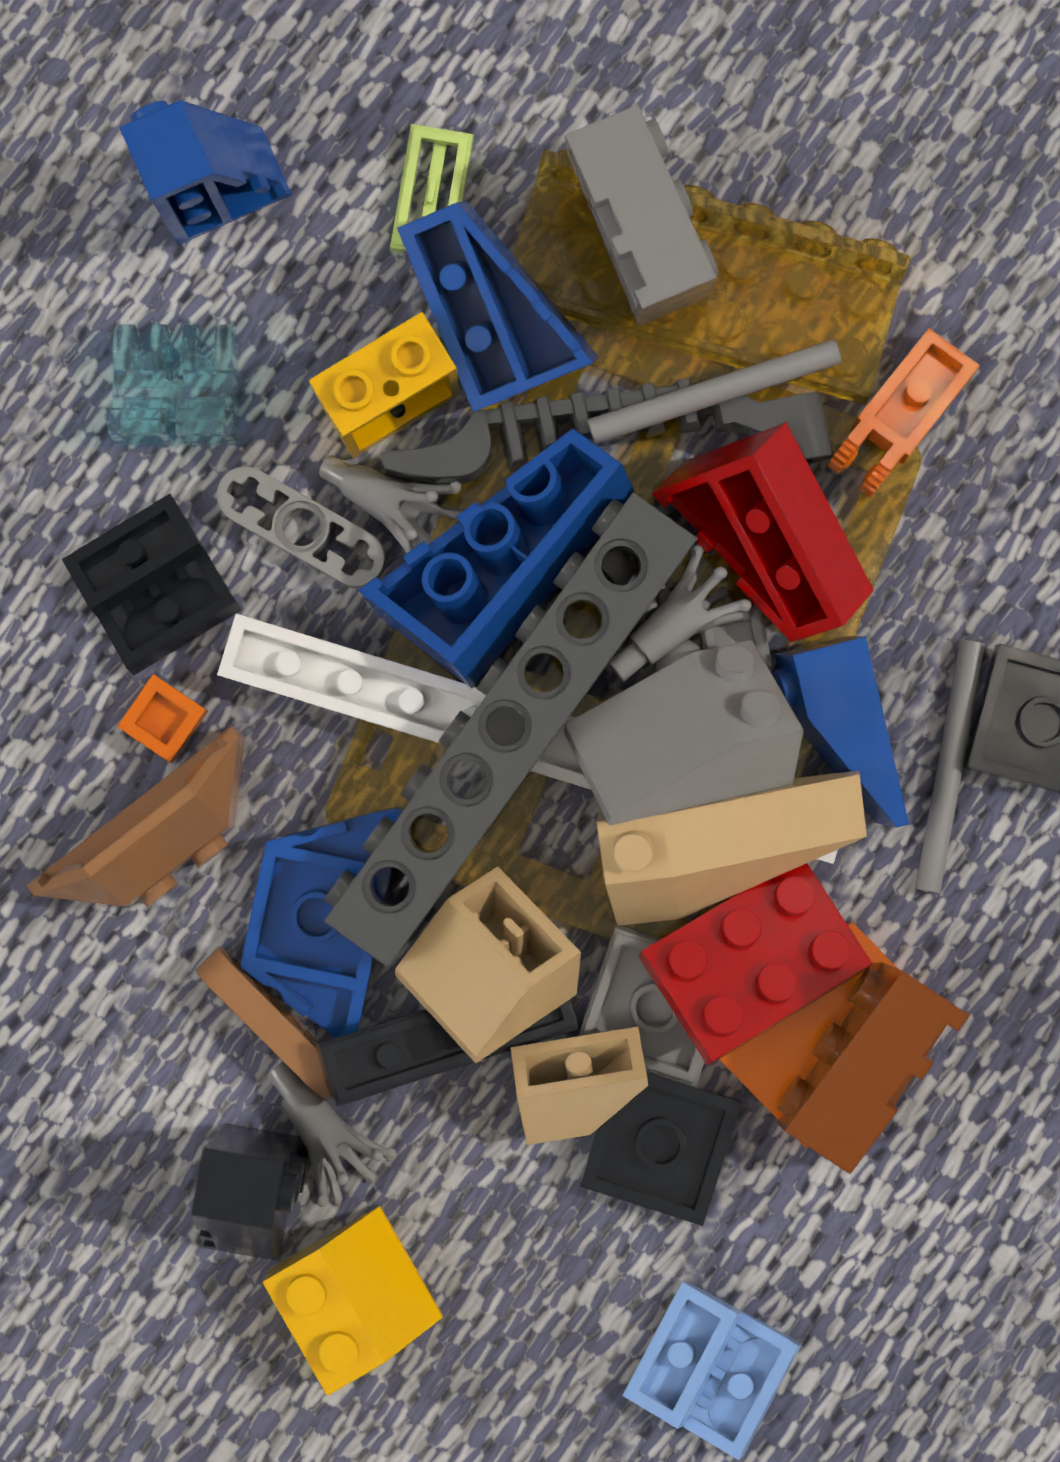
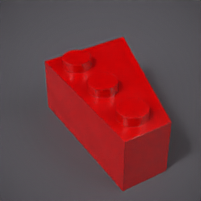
(773, 529)

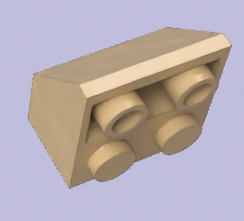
(490, 965)

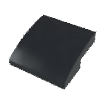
(151, 584)

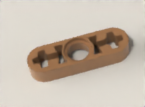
(265, 1017)

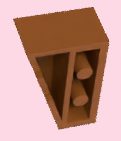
(866, 1065)

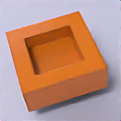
(162, 718)

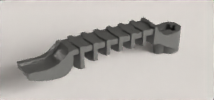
(469, 451)

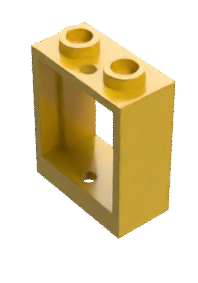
(395, 369)

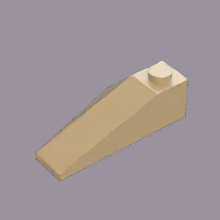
(712, 851)

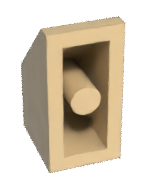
(576, 1082)

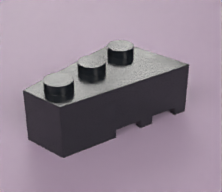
(247, 1190)

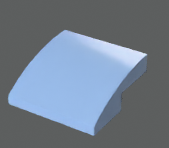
(712, 1370)

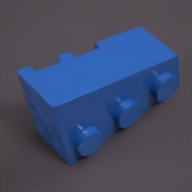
(202, 166)
(489, 308)

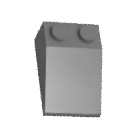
(688, 736)

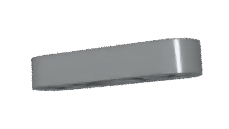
(268, 490)

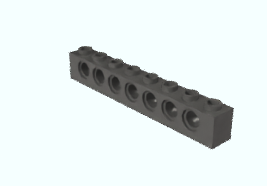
(384, 926)

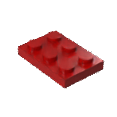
(754, 961)

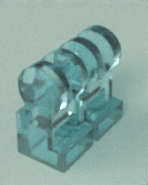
(200, 404)

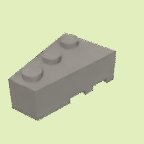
(642, 214)

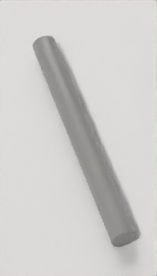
(714, 391)
(950, 766)

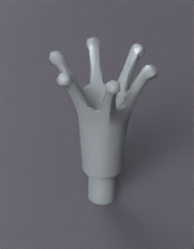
(389, 498)
(679, 618)
(325, 1135)

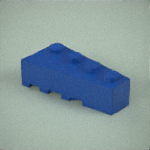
(491, 569)

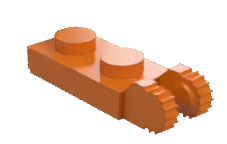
(907, 407)

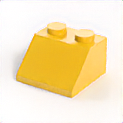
(352, 1299)

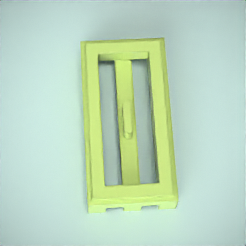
(441, 139)

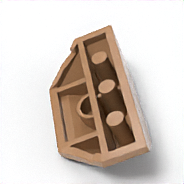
(155, 834)

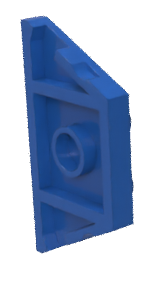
(287, 935)

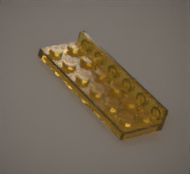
(774, 292)

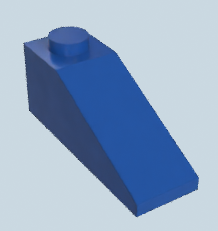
(843, 718)

